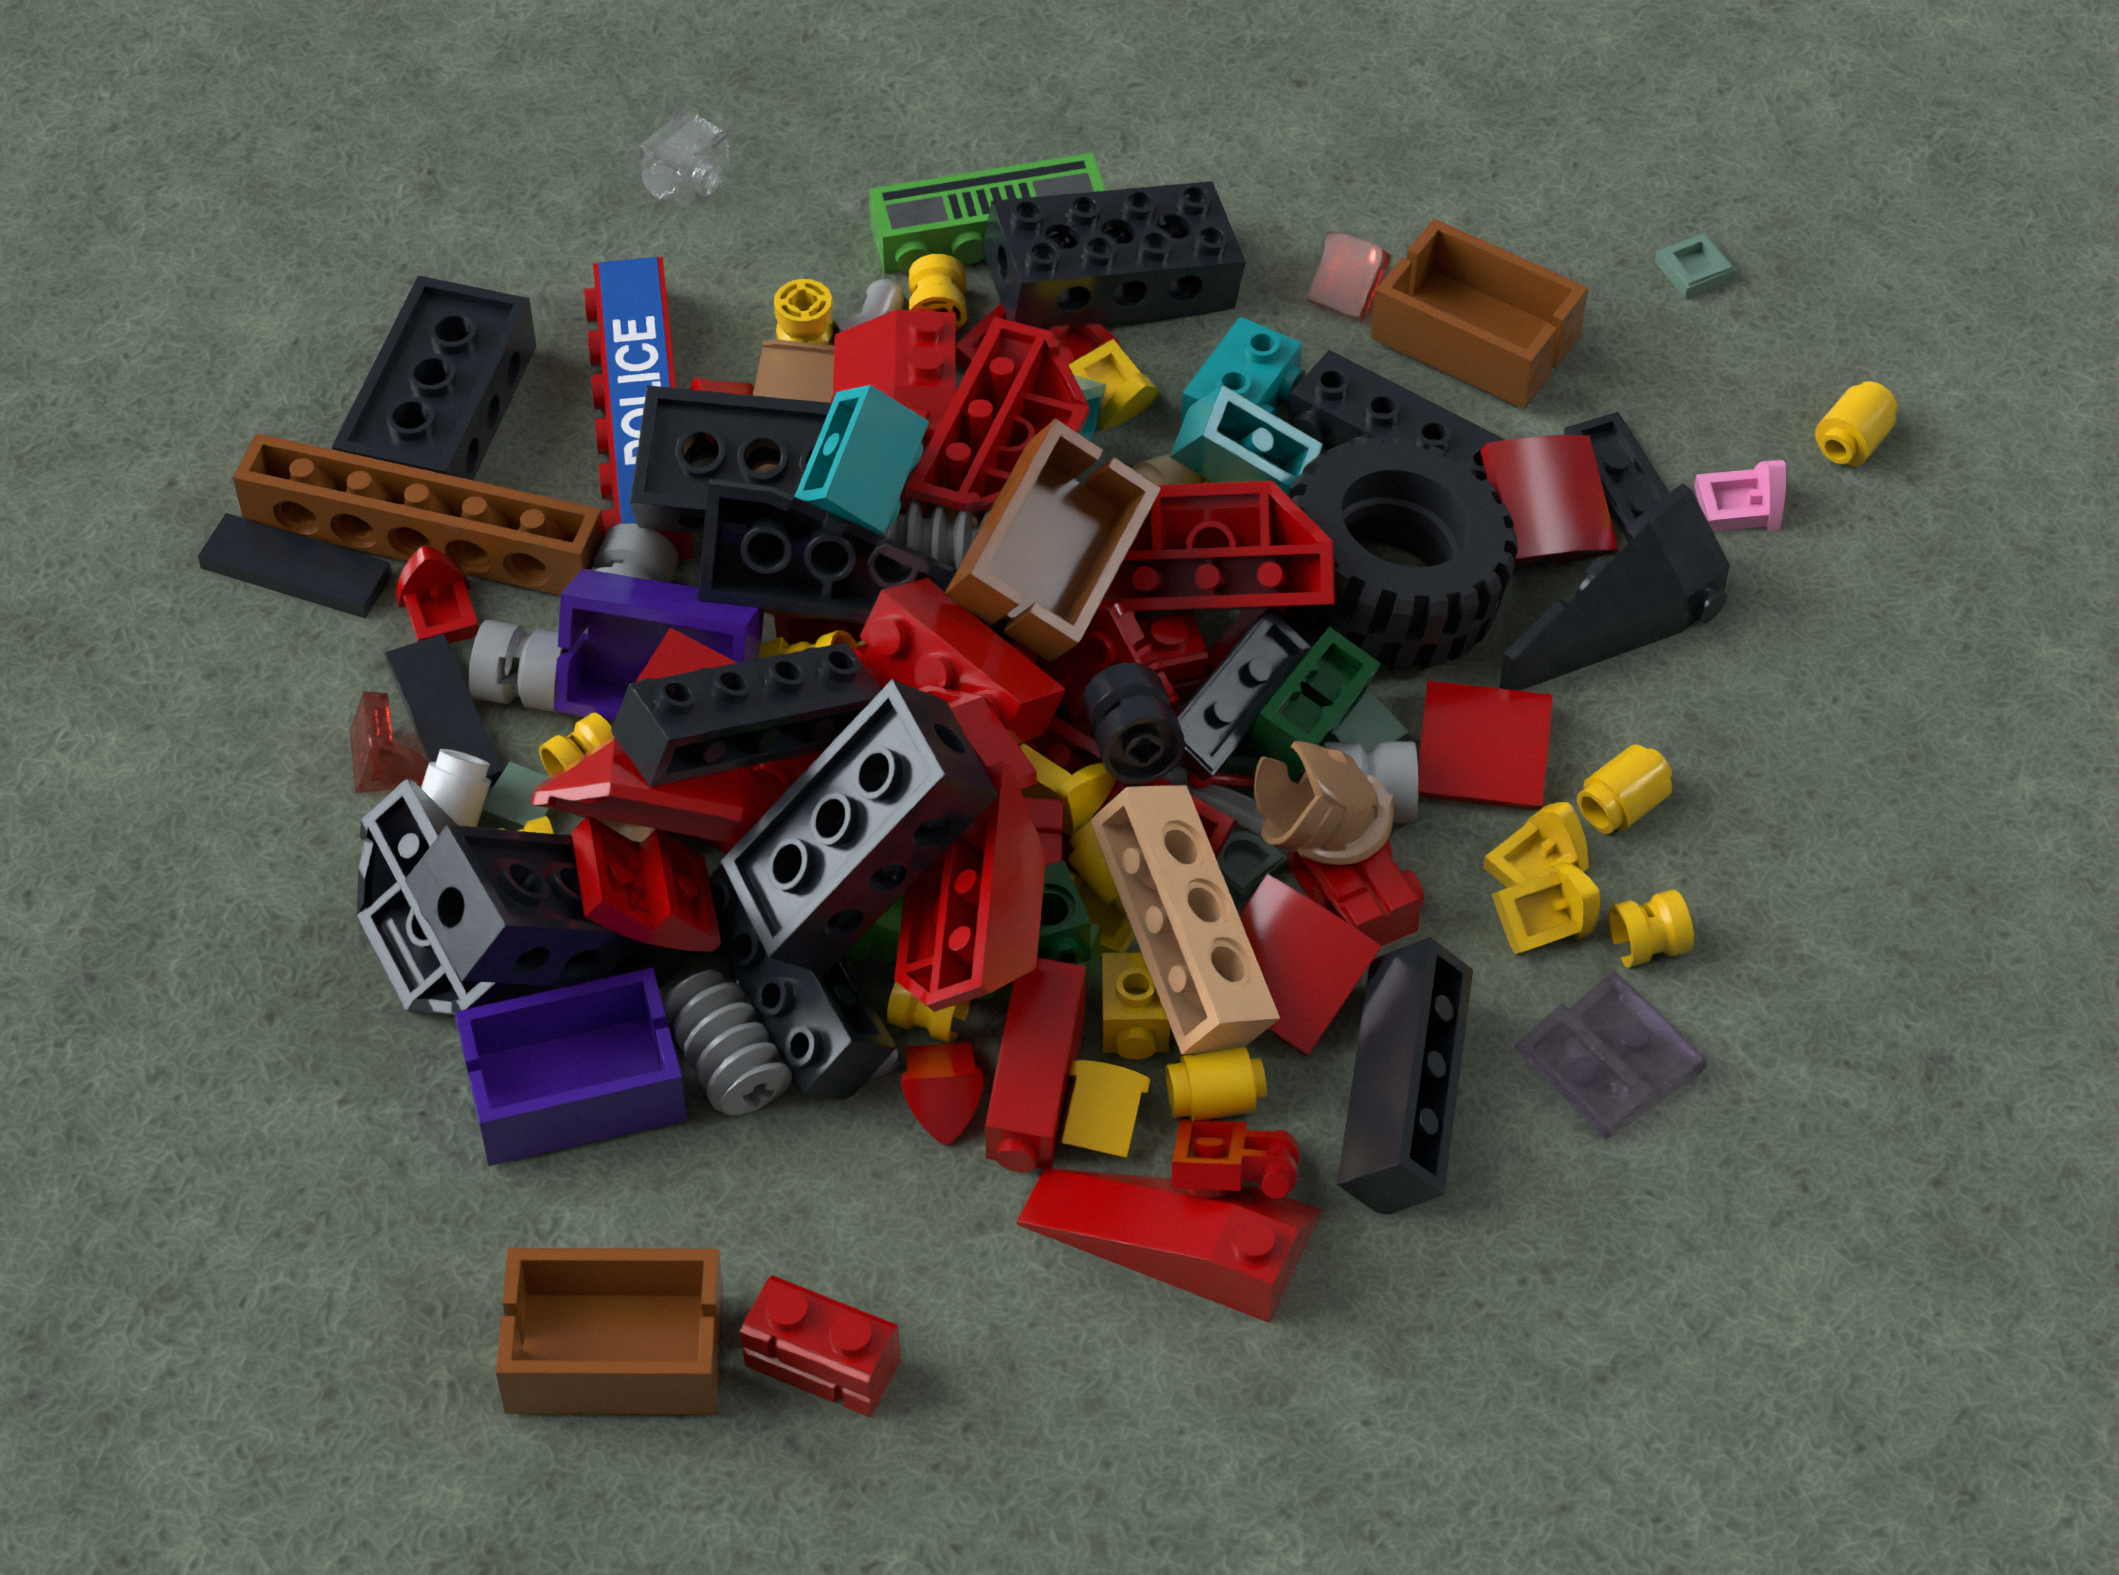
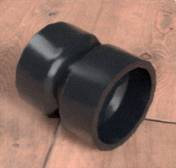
(1133, 723)

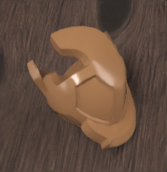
(1331, 814)

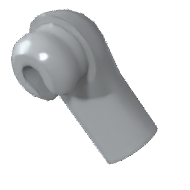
(881, 298)

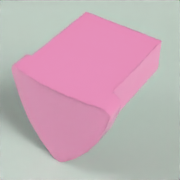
(1744, 497)

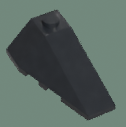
(799, 558)
(1645, 594)

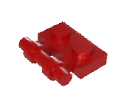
(1223, 1154)

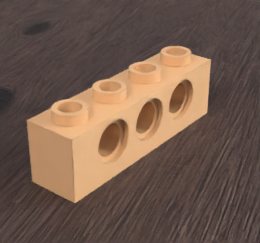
(1184, 919)

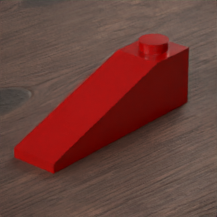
(1220, 1248)

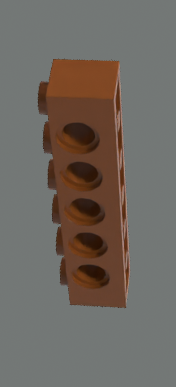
(400, 508)

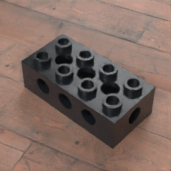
(1113, 256)
(451, 331)
(728, 427)
(858, 827)
(515, 912)

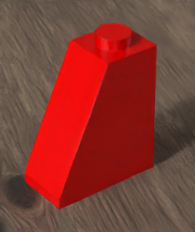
(1033, 1065)

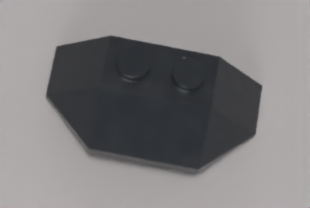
(395, 840)

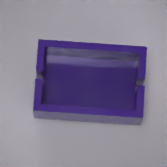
(625, 628)
(571, 1066)

